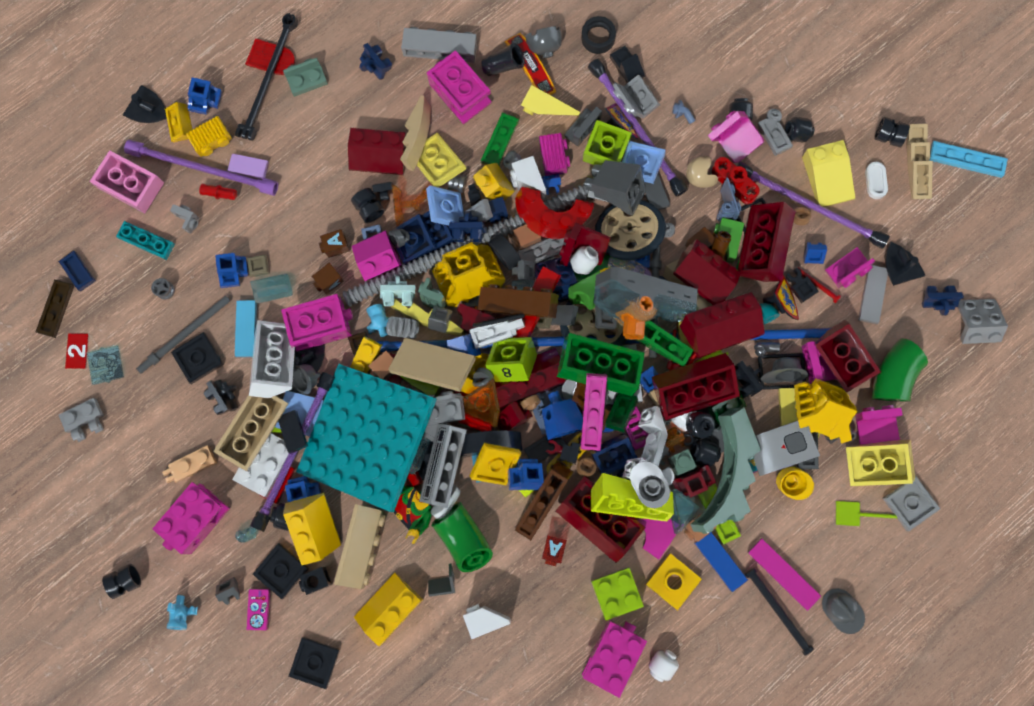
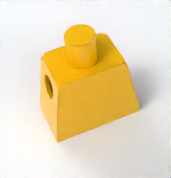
(492, 180)

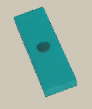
(153, 244)

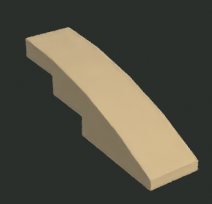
(417, 128)
(919, 162)

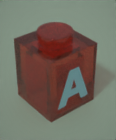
(554, 550)

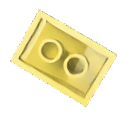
(829, 173)
(881, 463)

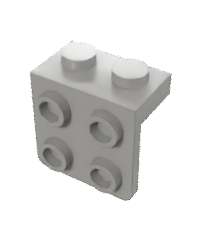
(637, 97)
(982, 321)

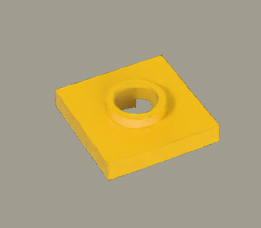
(659, 585)

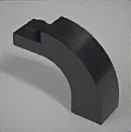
(474, 441)

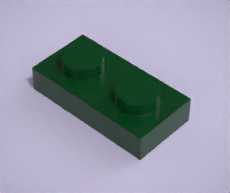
(718, 409)
(621, 412)

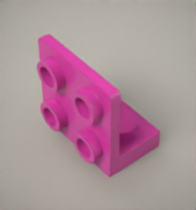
(847, 268)
(816, 364)

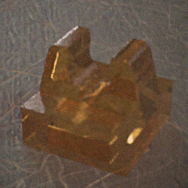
(674, 437)

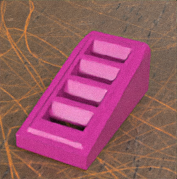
(629, 431)

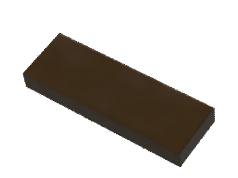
(54, 308)

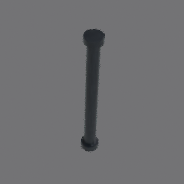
(779, 611)

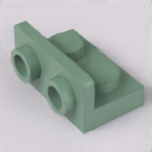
(305, 76)
(431, 297)

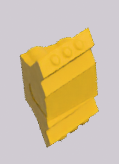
(466, 271)
(824, 409)

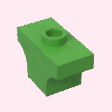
(584, 292)

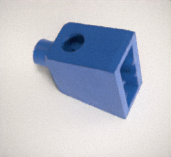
(561, 417)

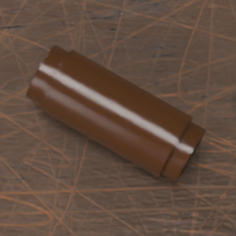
(721, 243)

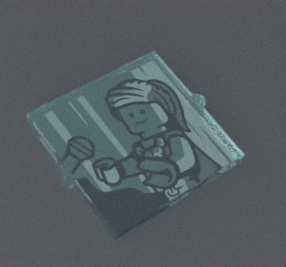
(105, 365)

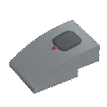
(784, 448)

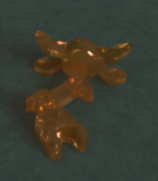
(398, 204)

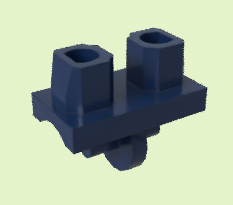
(371, 62)
(467, 225)
(943, 300)

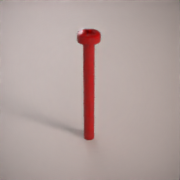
(821, 287)

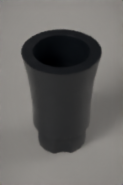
(504, 60)

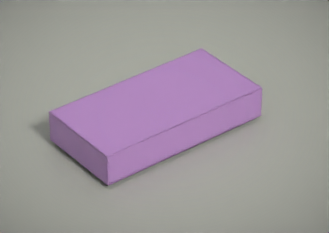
(248, 166)

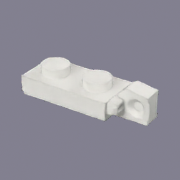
(496, 332)

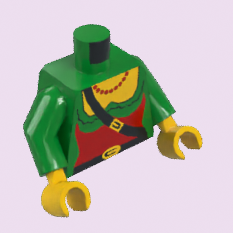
(412, 512)

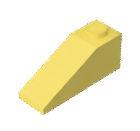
(542, 103)

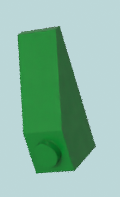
(665, 344)

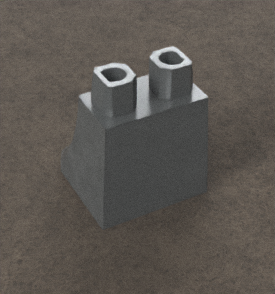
(618, 184)

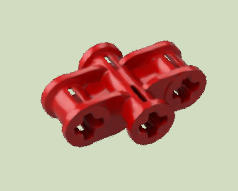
(741, 182)

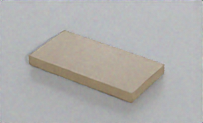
(432, 364)

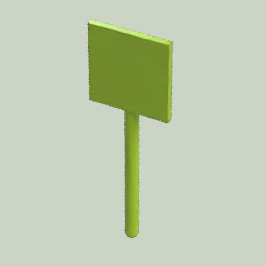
(849, 513)

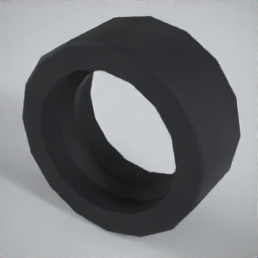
(598, 21)
(504, 251)

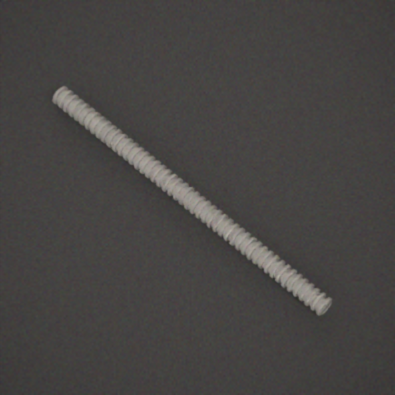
(429, 261)

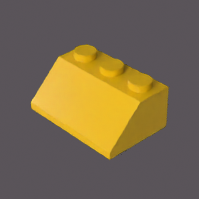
(311, 528)
(387, 609)

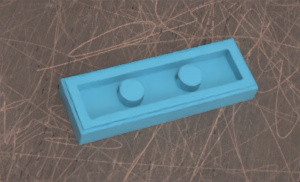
(245, 328)

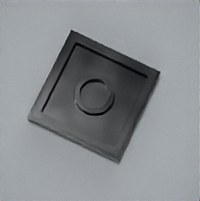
(197, 358)
(280, 571)
(314, 663)

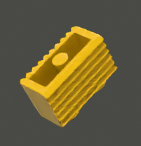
(209, 136)

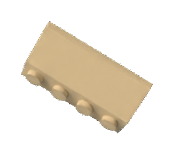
(250, 430)
(359, 547)

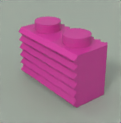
(553, 154)

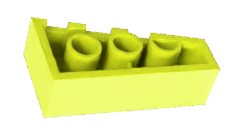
(618, 497)

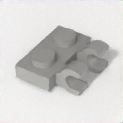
(83, 414)

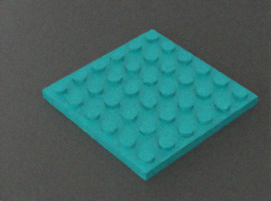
(366, 437)

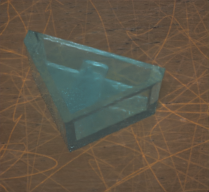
(683, 511)

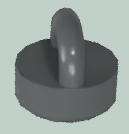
(510, 158)
(397, 238)
(482, 377)

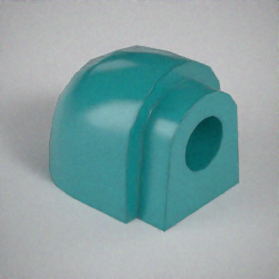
(769, 313)

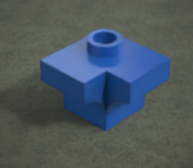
(202, 96)
(230, 269)
(463, 344)
(526, 476)
(301, 488)

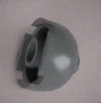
(545, 41)

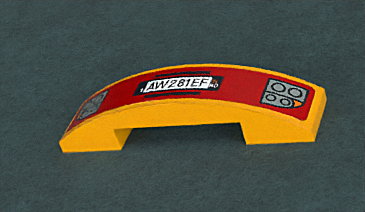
(533, 66)

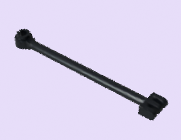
(247, 130)

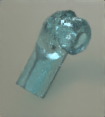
(246, 535)

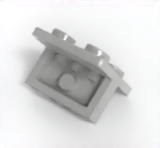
(447, 408)

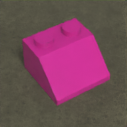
(375, 256)

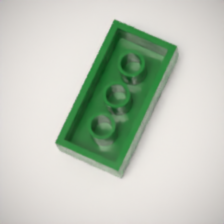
(587, 355)

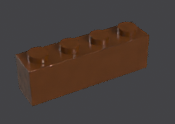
(516, 301)

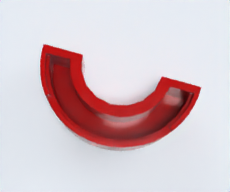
(546, 221)

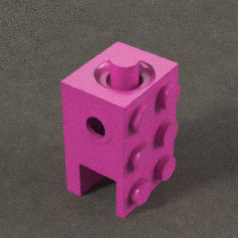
(459, 87)
(317, 322)
(190, 519)
(614, 657)

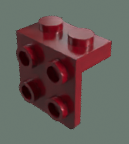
(580, 237)

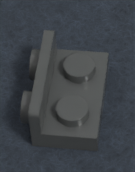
(583, 126)

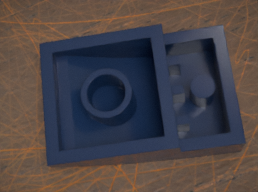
(424, 237)
(614, 455)

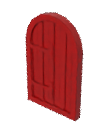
(262, 53)

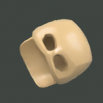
(697, 172)

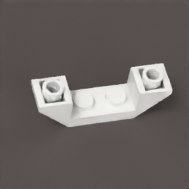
(653, 424)

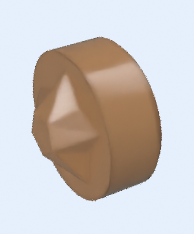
(802, 216)
(530, 403)
(586, 467)

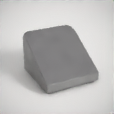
(439, 319)

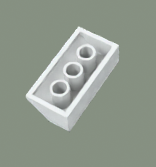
(271, 360)

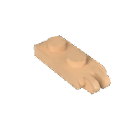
(190, 465)

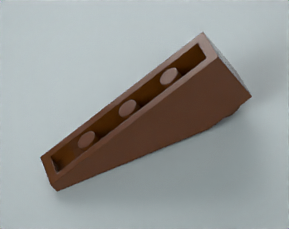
(544, 500)

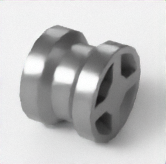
(458, 183)
(160, 285)

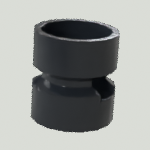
(893, 132)
(366, 203)
(119, 582)

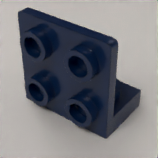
(566, 280)

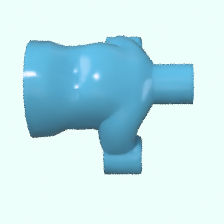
(378, 319)
(178, 614)

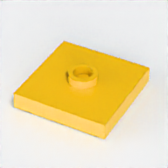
(494, 463)

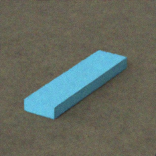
(968, 159)

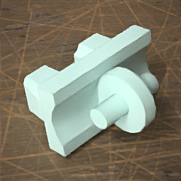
(397, 289)

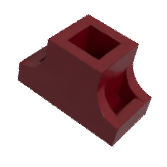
(471, 316)
(513, 416)
(694, 481)

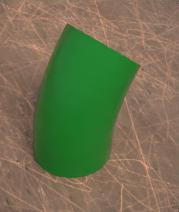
(899, 372)
(463, 539)

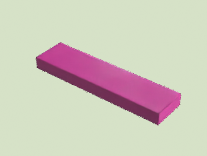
(593, 411)
(784, 574)

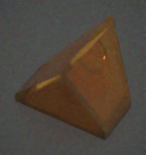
(483, 403)

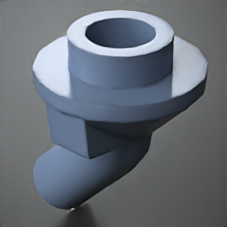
(680, 109)

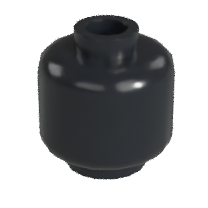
(742, 104)
(799, 129)
(700, 424)
(705, 452)
(277, 517)

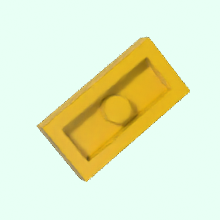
(365, 355)

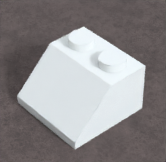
(526, 174)
(484, 620)

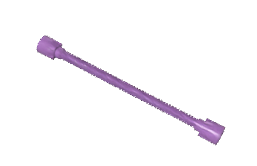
(137, 149)

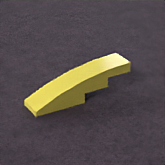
(422, 317)

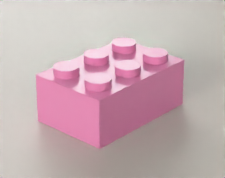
(127, 181)

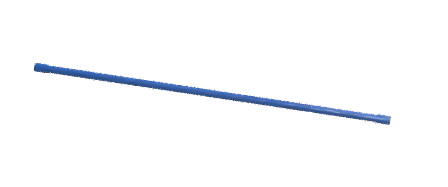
(558, 341)

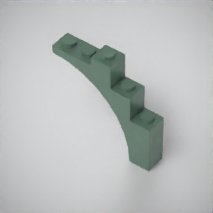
(737, 475)

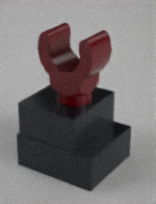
(568, 453)

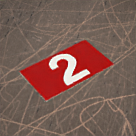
(76, 351)

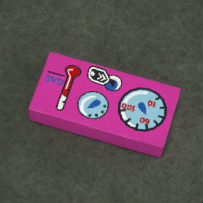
(258, 609)

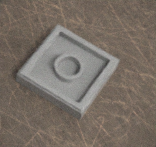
(911, 504)

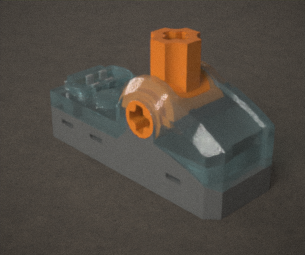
(639, 298)

